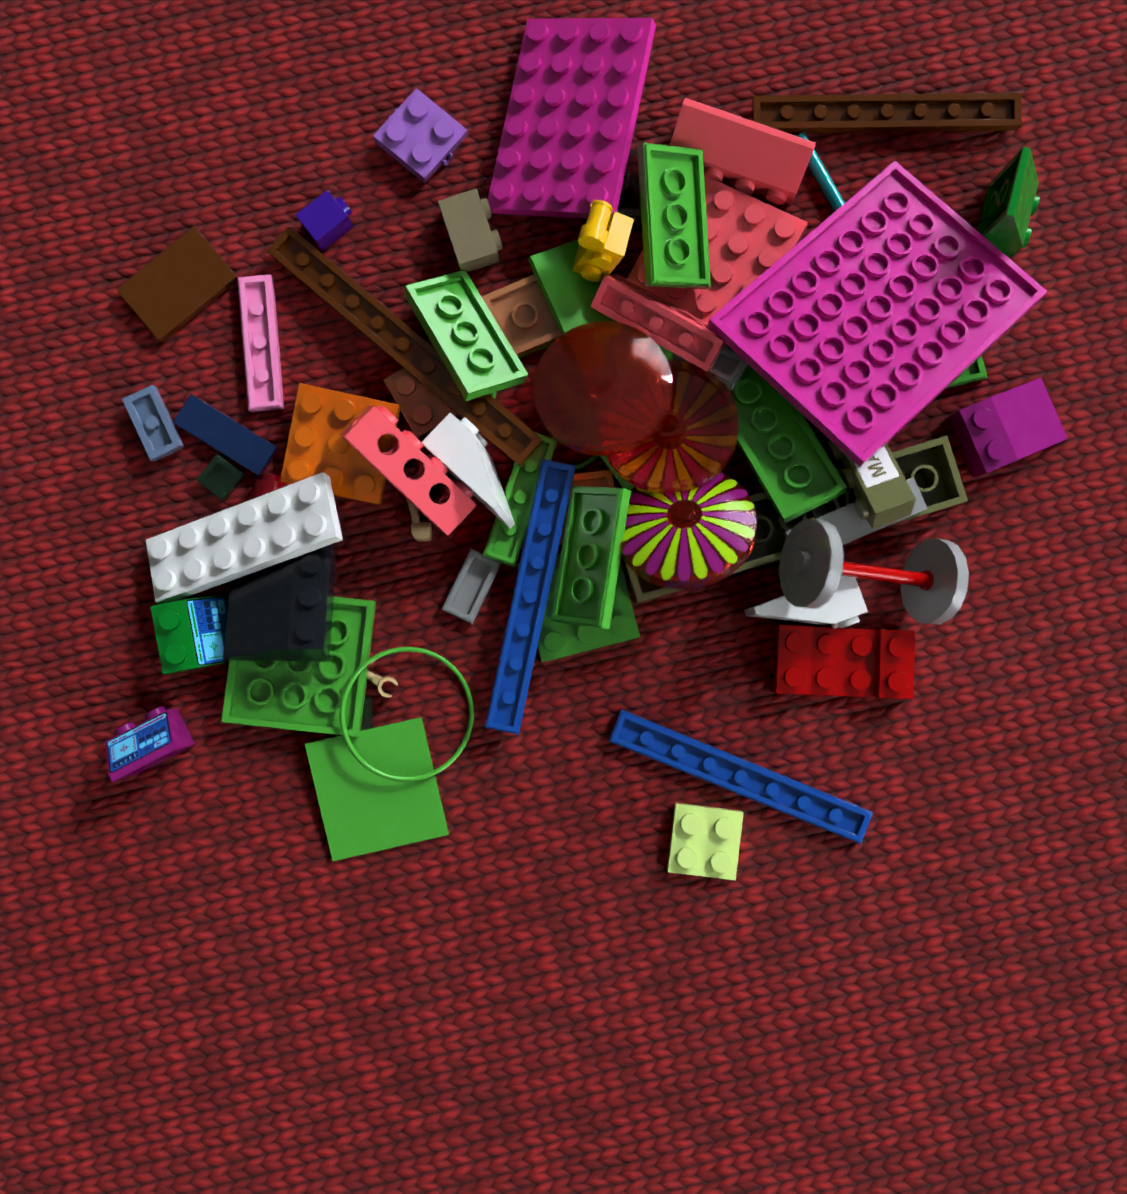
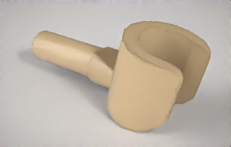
(420, 530)
(378, 681)

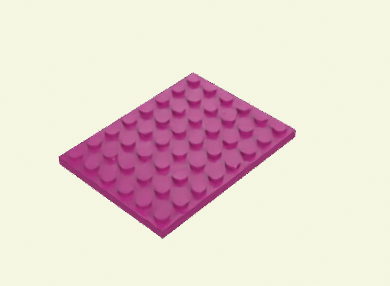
(876, 312)

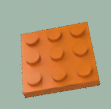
(317, 445)

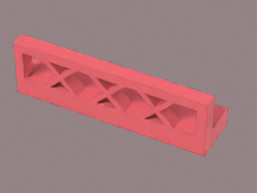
(658, 319)

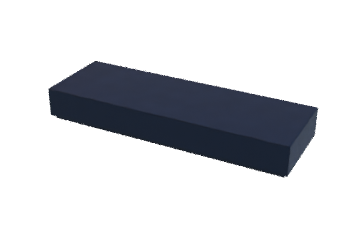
(225, 435)

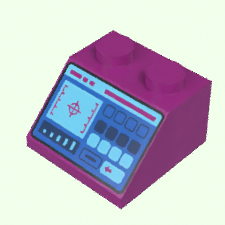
(147, 743)

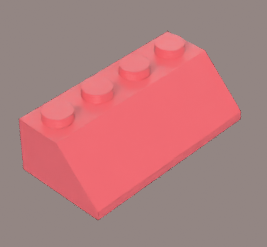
(744, 151)

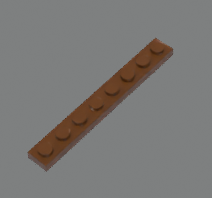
(889, 112)

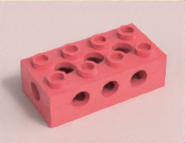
(454, 499)

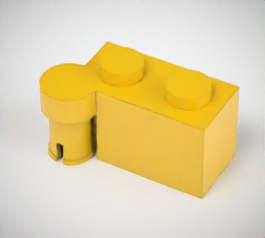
(601, 241)

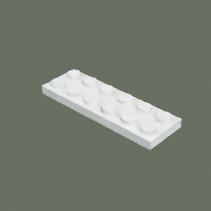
(244, 539)

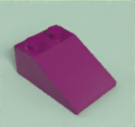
(1007, 427)

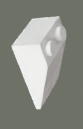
(463, 453)
(839, 611)

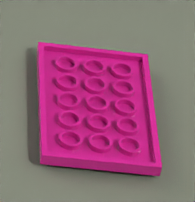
(571, 116)

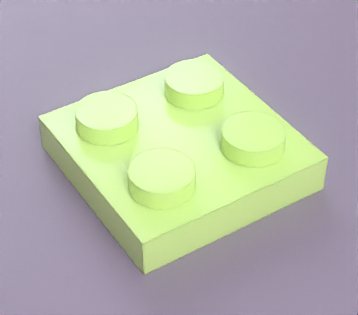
(705, 841)

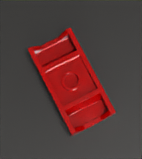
(844, 662)

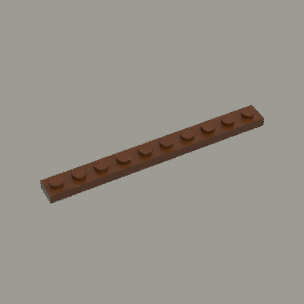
(401, 344)

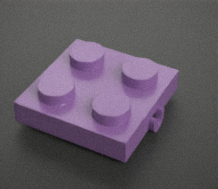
(420, 136)

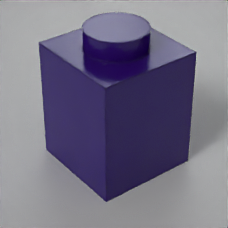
(325, 219)

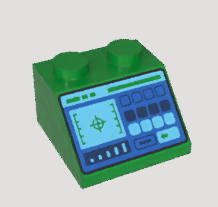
(191, 633)

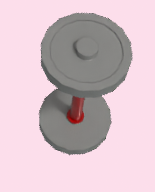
(930, 582)

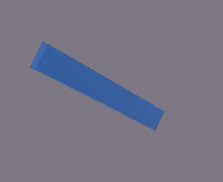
(530, 596)
(740, 776)

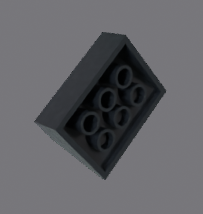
(283, 610)

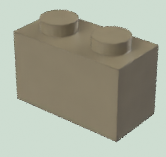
(469, 230)

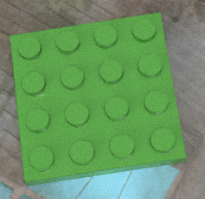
(305, 692)

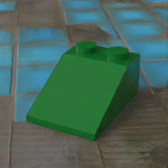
(1010, 203)

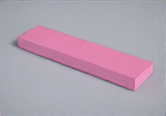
(260, 343)

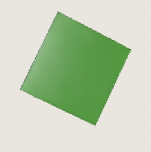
(368, 811)

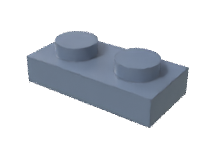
(153, 423)

